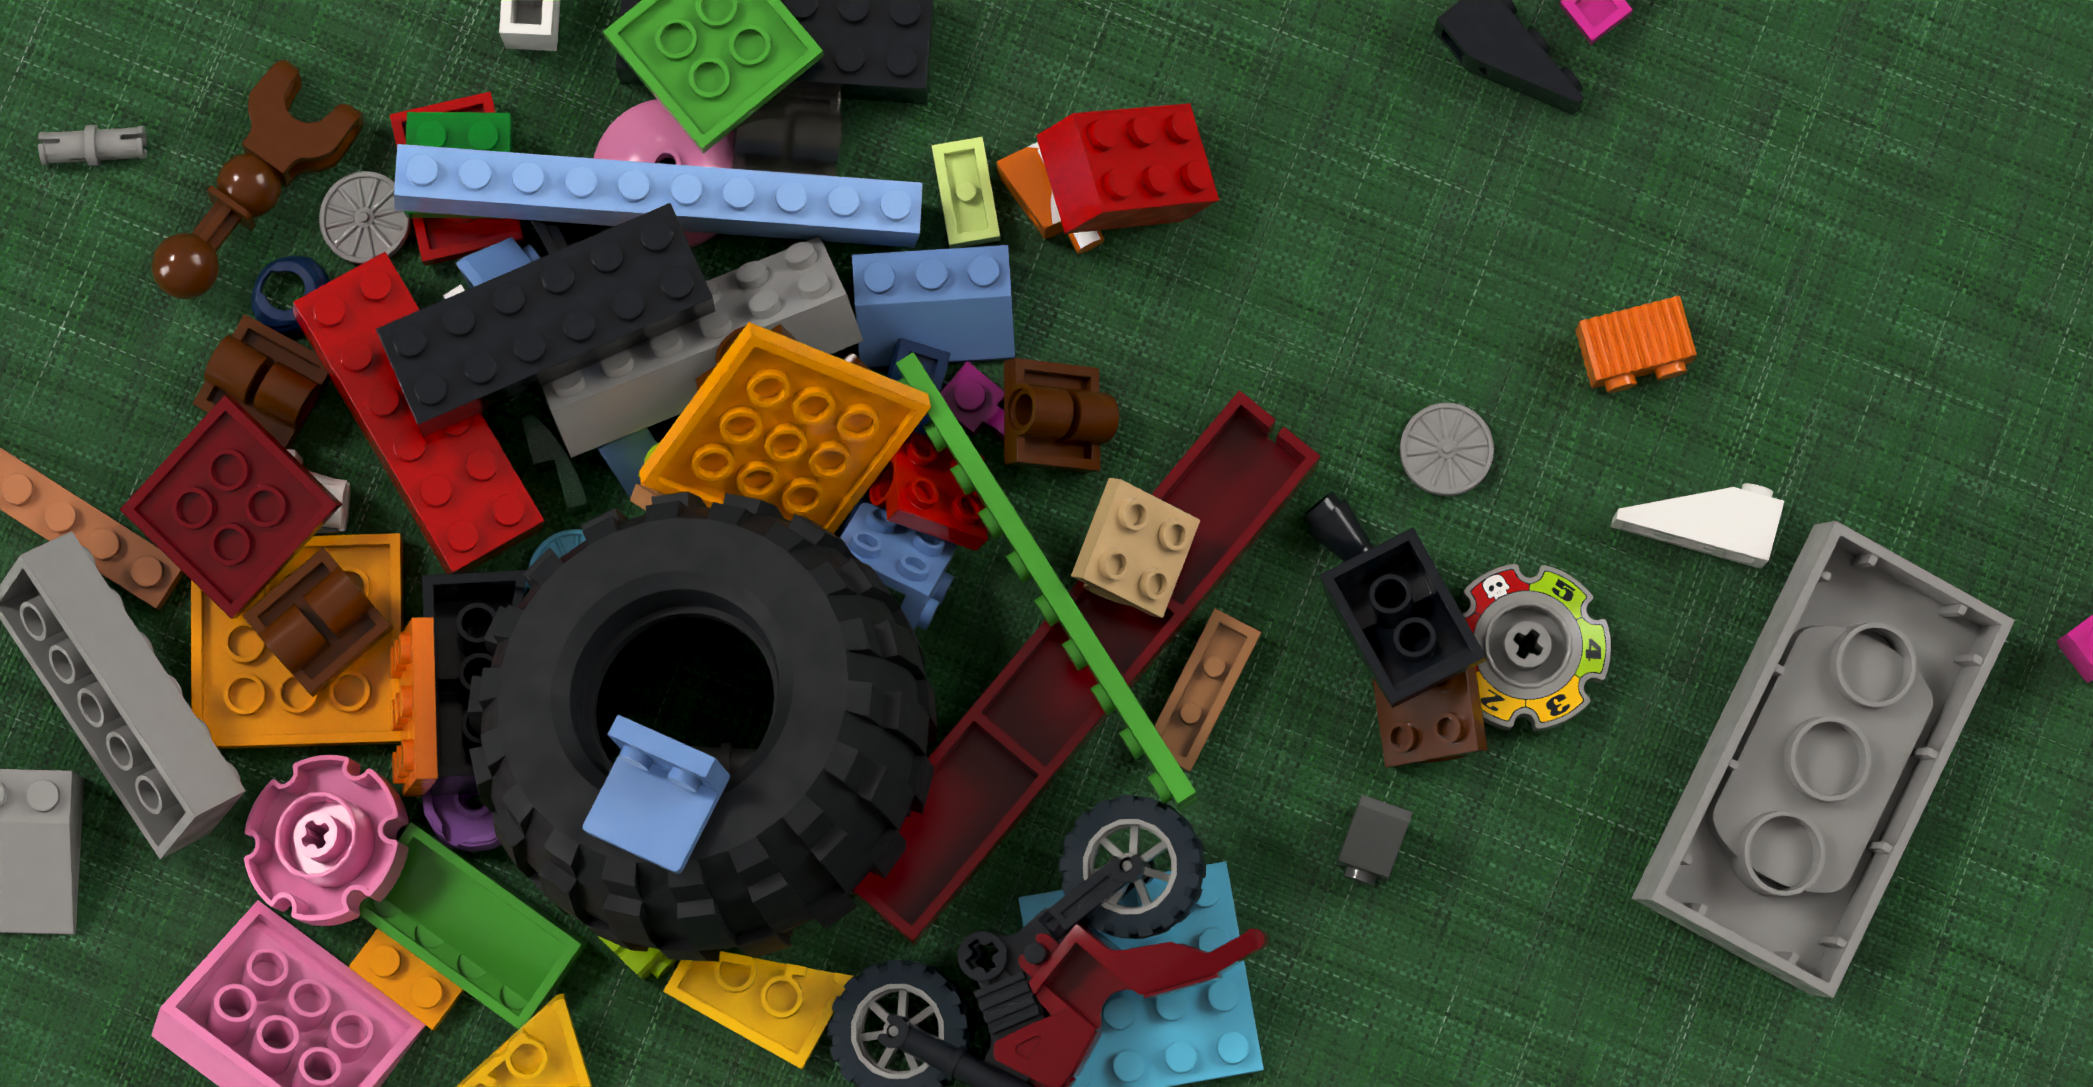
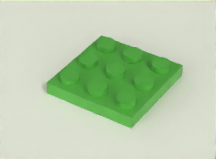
(713, 58)

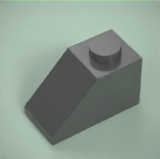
(1372, 841)

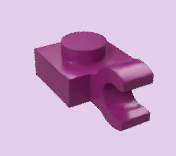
(975, 401)

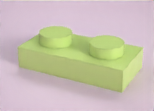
(966, 193)

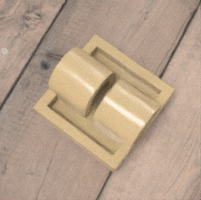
(1135, 548)

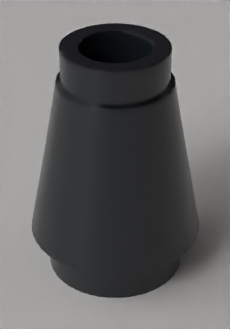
(1337, 527)

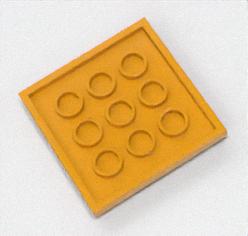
(786, 430)
(255, 699)

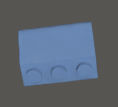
(935, 298)

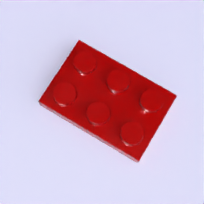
(456, 237)

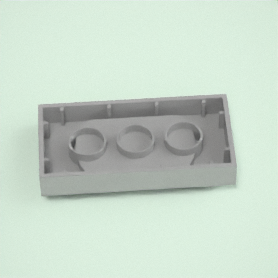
(1823, 759)

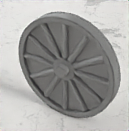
(361, 218)
(1446, 449)

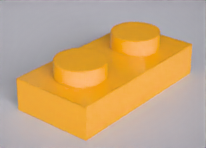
(406, 979)

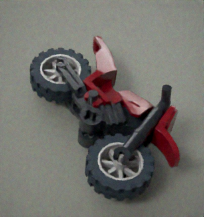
(1048, 976)

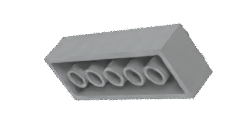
(659, 375)
(117, 695)

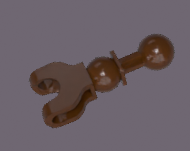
(252, 182)

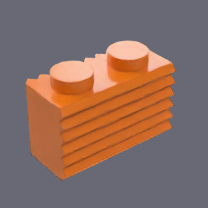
(1636, 344)

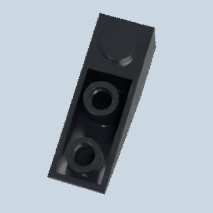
(1499, 48)

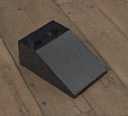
(1401, 618)

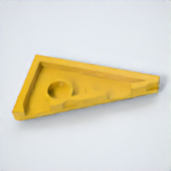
(537, 1055)

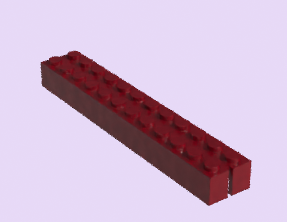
(1043, 706)

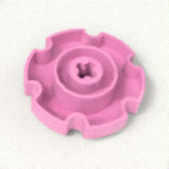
(326, 840)

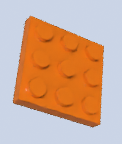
(414, 708)

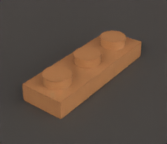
(1205, 686)

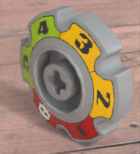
(1567, 641)

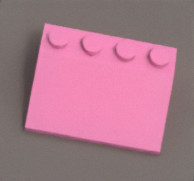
(283, 1014)

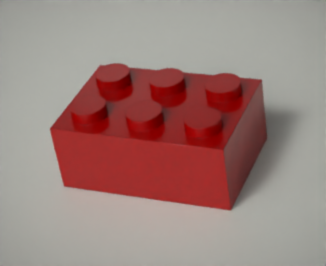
(1127, 167)

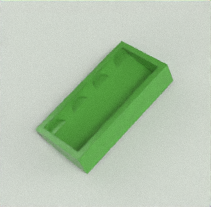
(474, 928)

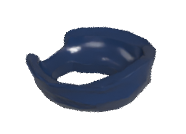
(284, 320)

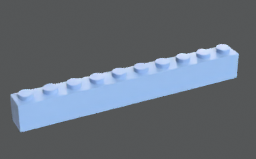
(619, 190)

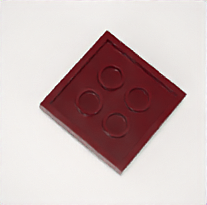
(230, 506)

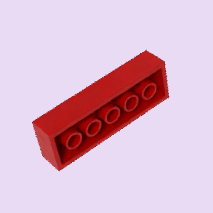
(451, 480)

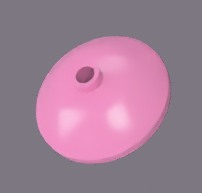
(651, 135)

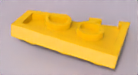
(762, 1000)

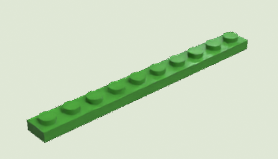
(1055, 602)

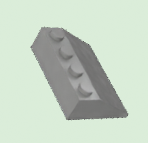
(40, 850)

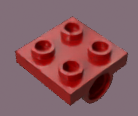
(925, 496)

